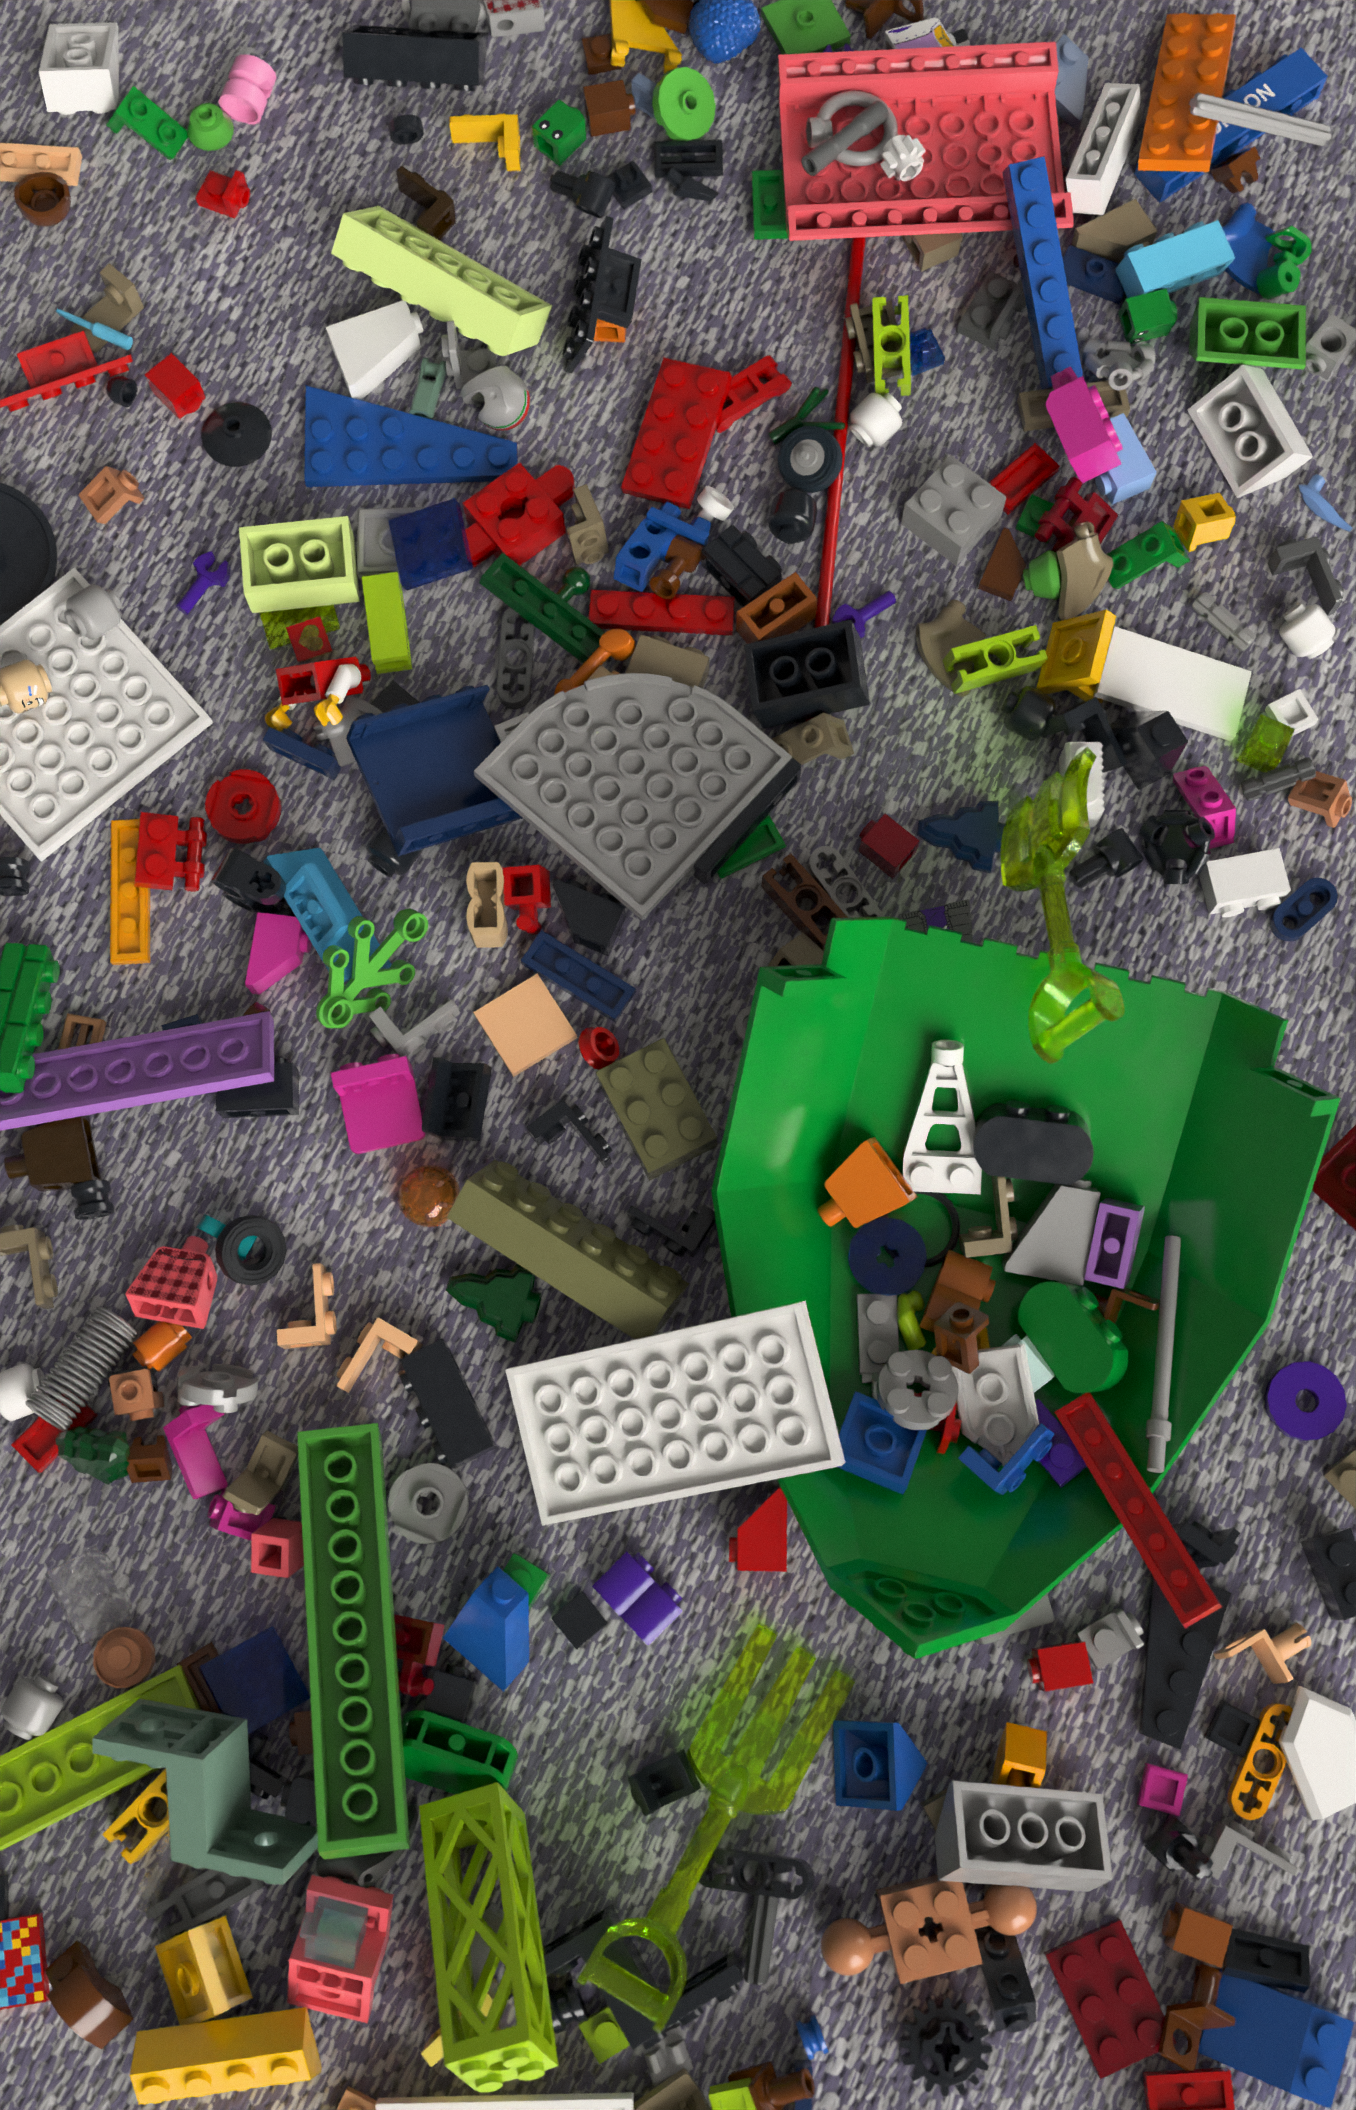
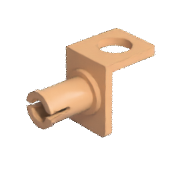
(1269, 1651)

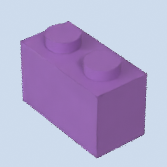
(1114, 1243)

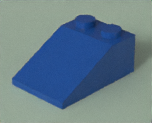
(1280, 2039)

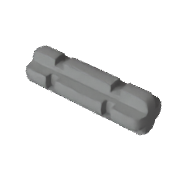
(1223, 621)

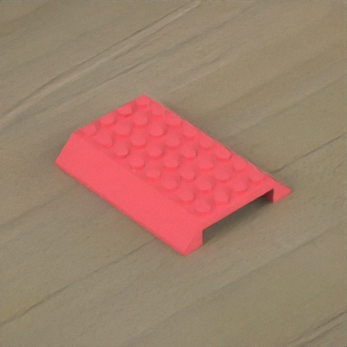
(966, 107)

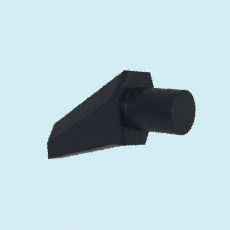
(690, 187)

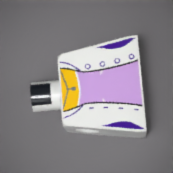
(924, 35)

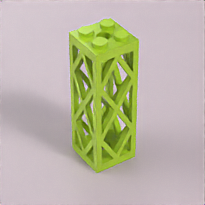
(473, 2045)

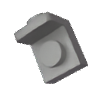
(1111, 1637)

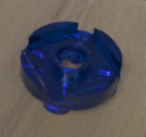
(908, 1265)

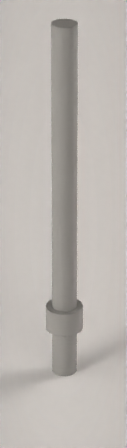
(1158, 1427)

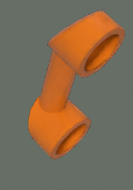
(612, 643)

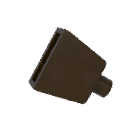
(56, 1155)

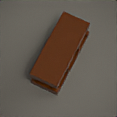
(805, 888)

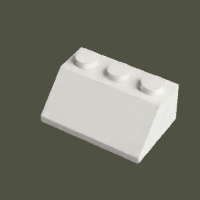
(1249, 431)

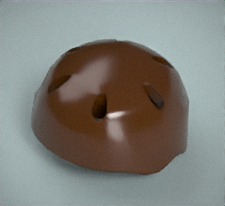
(46, 207)

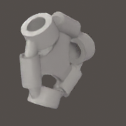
(1118, 361)

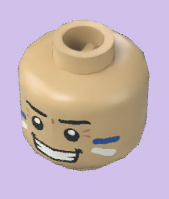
(23, 686)

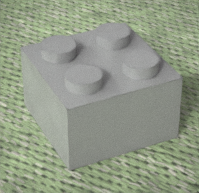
(953, 510)

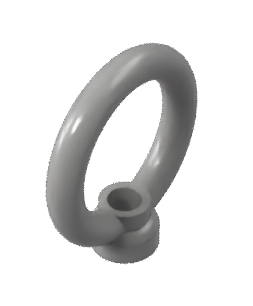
(821, 129)

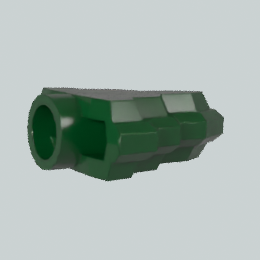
(500, 1298)
(95, 1452)

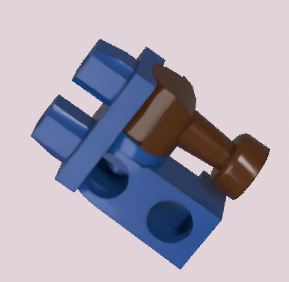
(665, 539)

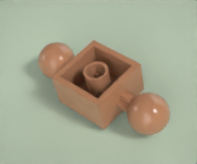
(850, 1945)

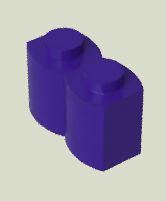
(638, 1597)

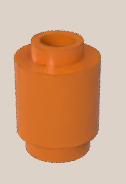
(161, 1344)

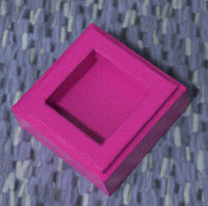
(1162, 1789)

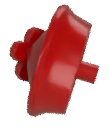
(598, 1047)

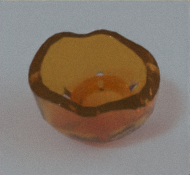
(426, 1196)

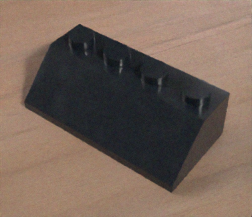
(414, 56)

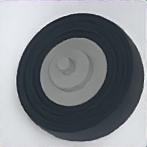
(810, 459)

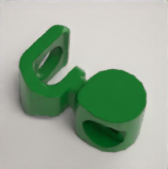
(1285, 274)

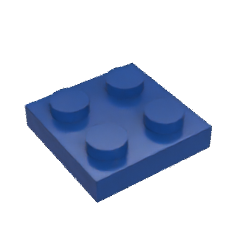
(877, 1445)

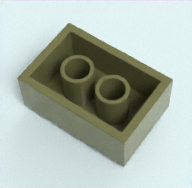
(656, 1109)

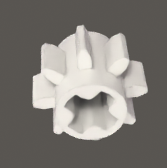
(903, 157)

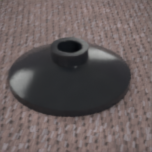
(240, 446)

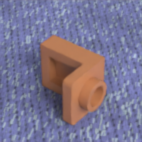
(134, 1394)

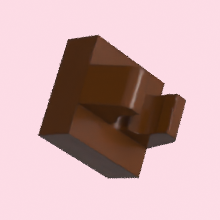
(1238, 164)
(149, 1461)

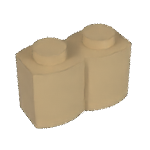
(486, 909)

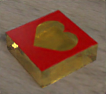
(309, 639)

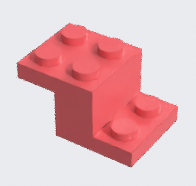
(334, 1987)

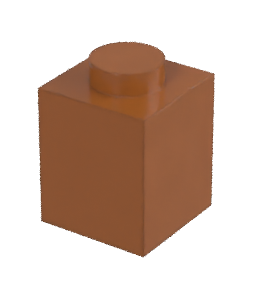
(1196, 1934)

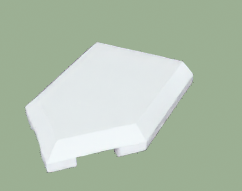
(998, 1401)
(1321, 1753)

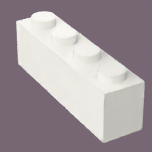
(1104, 148)

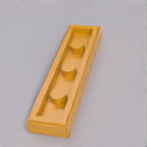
(127, 903)

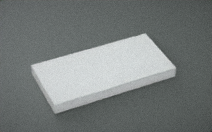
(1167, 678)

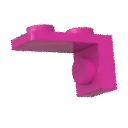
(1208, 801)

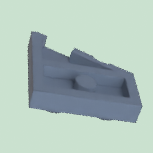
(1070, 81)

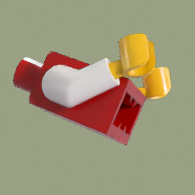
(314, 682)

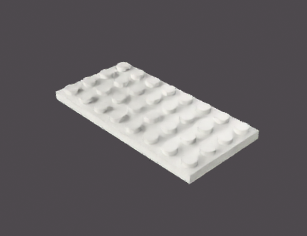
(675, 1414)

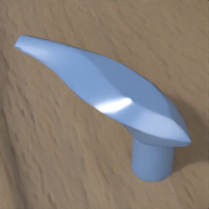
(1319, 505)

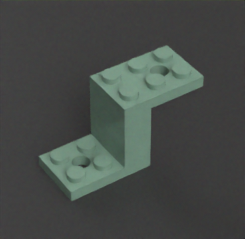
(208, 1790)

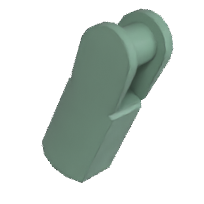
(428, 391)

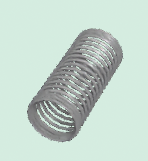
(115, 1334)

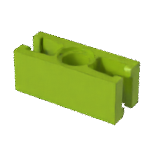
(888, 333)
(387, 623)
(1004, 648)

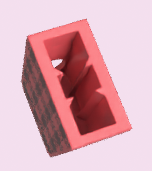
(175, 1285)

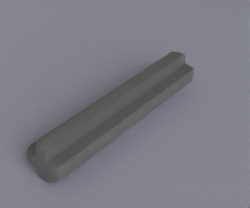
(761, 1934)

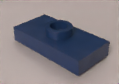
(1092, 274)

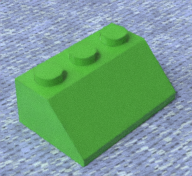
(1248, 333)

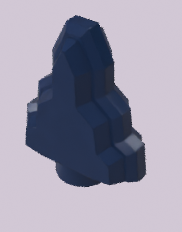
(969, 833)

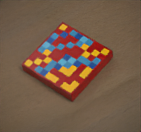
(23, 1961)

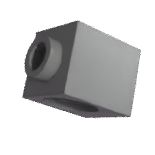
(1337, 338)

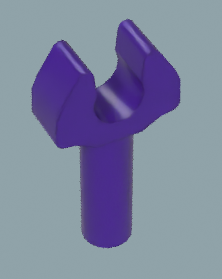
(204, 581)
(865, 613)

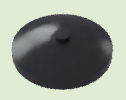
(26, 552)

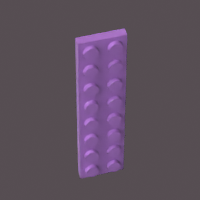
(144, 1070)

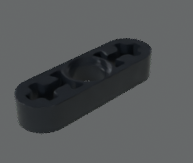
(781, 1889)

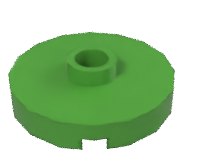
(670, 108)

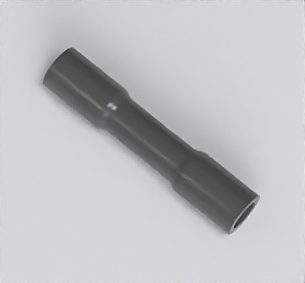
(829, 149)

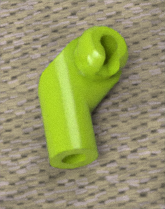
(907, 1321)

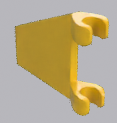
(633, 29)

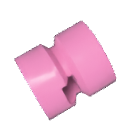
(248, 89)

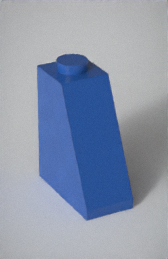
(494, 1629)

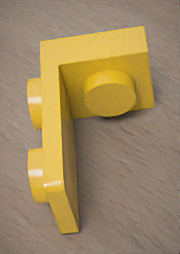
(490, 128)

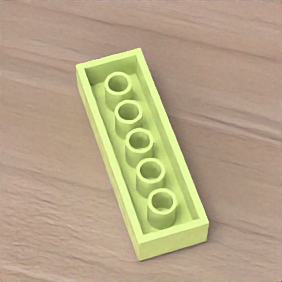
(440, 280)

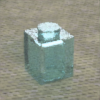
(334, 1932)

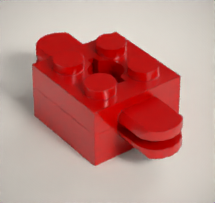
(531, 522)

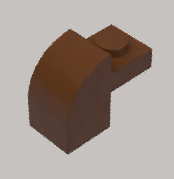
(85, 1999)

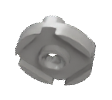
(924, 1368)
(221, 1387)
(408, 1514)

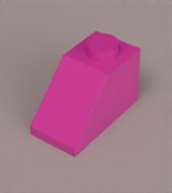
(275, 950)

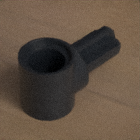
(588, 191)
(1113, 856)
(1179, 1849)

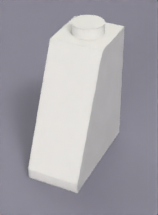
(374, 345)

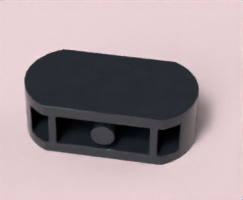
(1032, 1143)

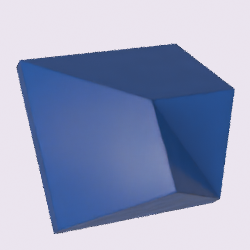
(874, 1764)

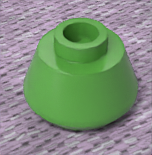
(209, 127)
(1044, 576)

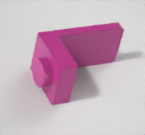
(194, 1450)

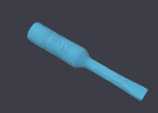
(101, 330)

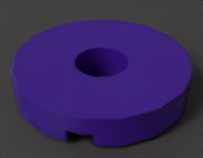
(1328, 1395)

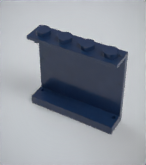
(423, 768)

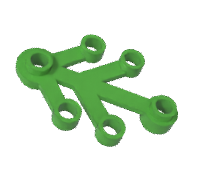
(340, 1004)

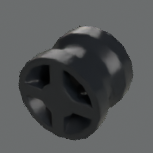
(13, 876)
(92, 1199)
(567, 2006)

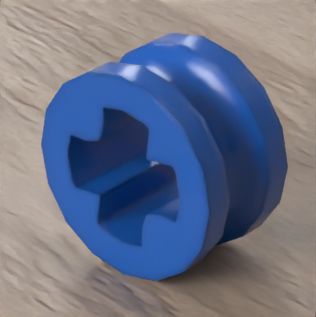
(812, 2037)

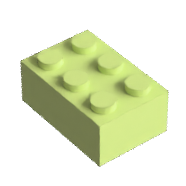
(299, 564)

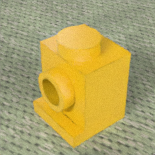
(1203, 520)

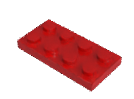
(676, 433)

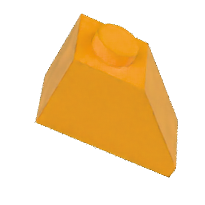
(1020, 1757)

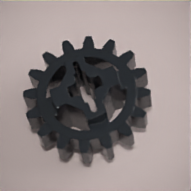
(965, 2046)

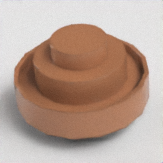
(124, 1657)

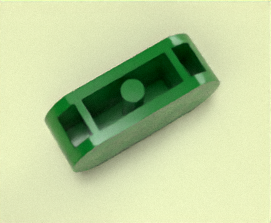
(1073, 1336)
(454, 1754)

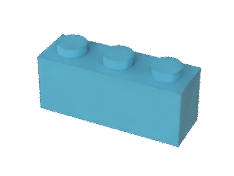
(1176, 260)

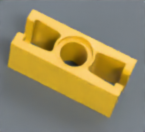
(142, 1811)

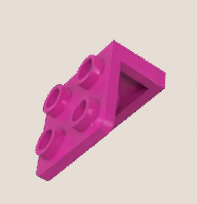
(379, 1103)

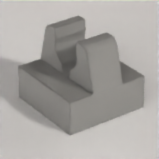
(668, 2055)

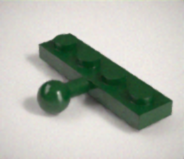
(543, 607)

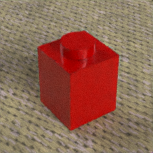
(175, 386)
(1060, 1666)

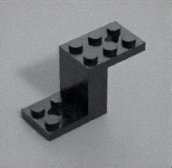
(714, 1981)

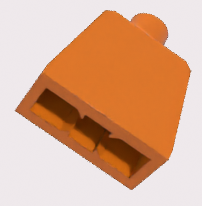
(865, 1187)

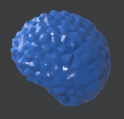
(723, 28)

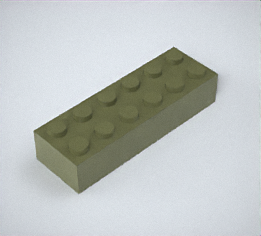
(568, 1250)

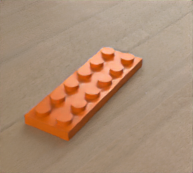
(1190, 62)

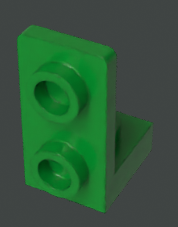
(149, 122)
(1146, 552)

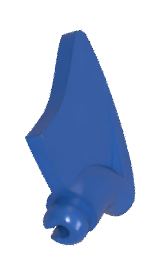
(1248, 245)

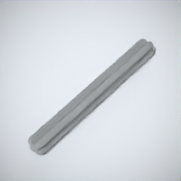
(1259, 119)

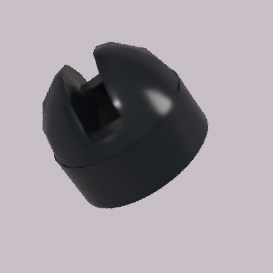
(122, 390)

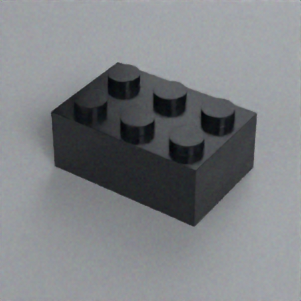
(806, 674)

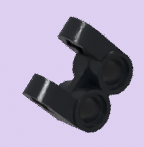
(251, 883)

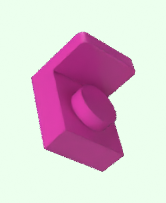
(234, 1522)

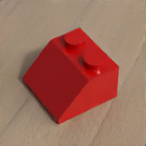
(762, 1538)

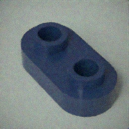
(1302, 910)

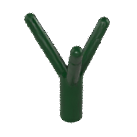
(811, 402)

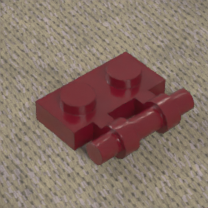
(1089, 509)
(417, 1645)

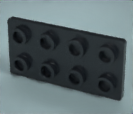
(603, 292)

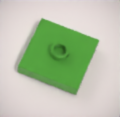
(805, 26)

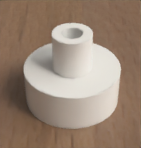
(714, 504)

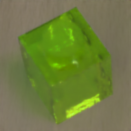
(1265, 744)

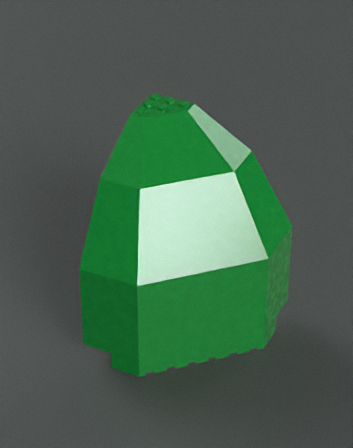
(1178, 1122)

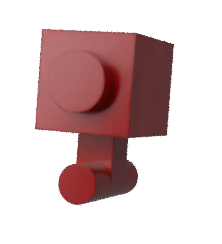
(527, 890)

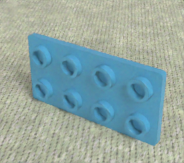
(319, 902)

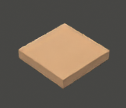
(525, 1025)

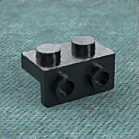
(456, 1100)

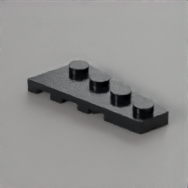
(1175, 1666)

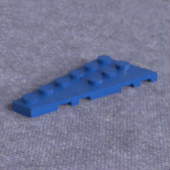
(376, 445)

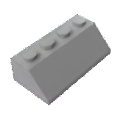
(1022, 1837)

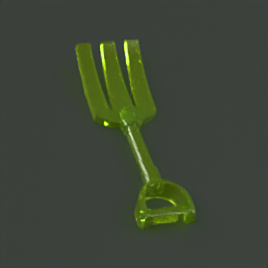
(1034, 851)
(733, 1788)

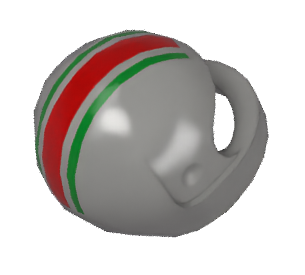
(503, 395)

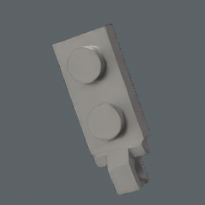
(876, 1335)

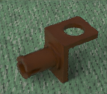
(879, 11)
(1111, 1306)
(1194, 2017)
(772, 2091)

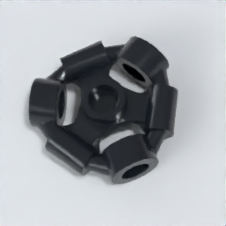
(1177, 844)

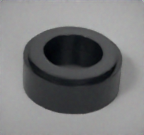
(406, 129)

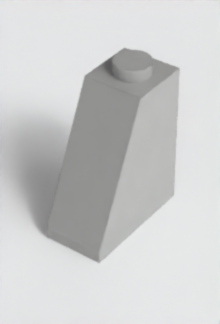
(1057, 1235)

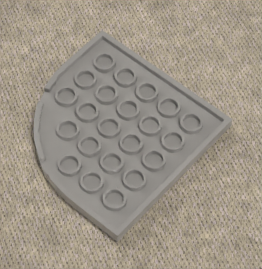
(633, 778)

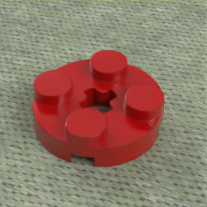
(232, 790)

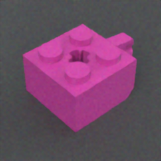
(1083, 425)

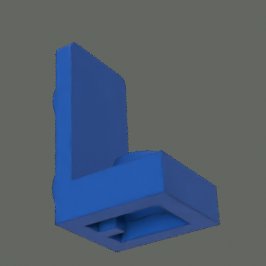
(986, 1465)

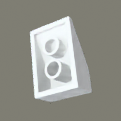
(80, 68)

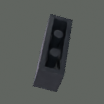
(446, 1404)

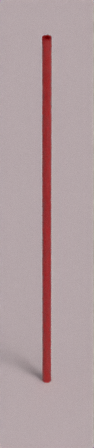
(841, 415)

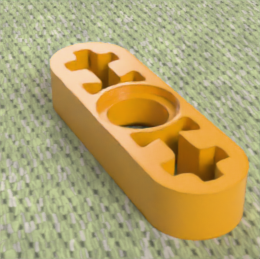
(1246, 1765)

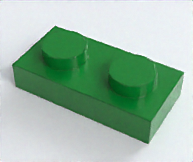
(768, 205)

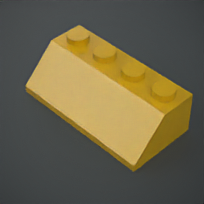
(224, 2056)

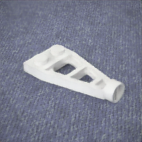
(943, 1170)

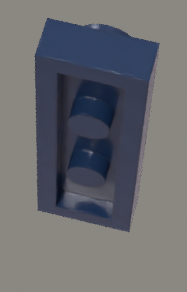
(578, 976)

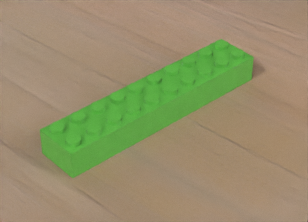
(351, 1644)

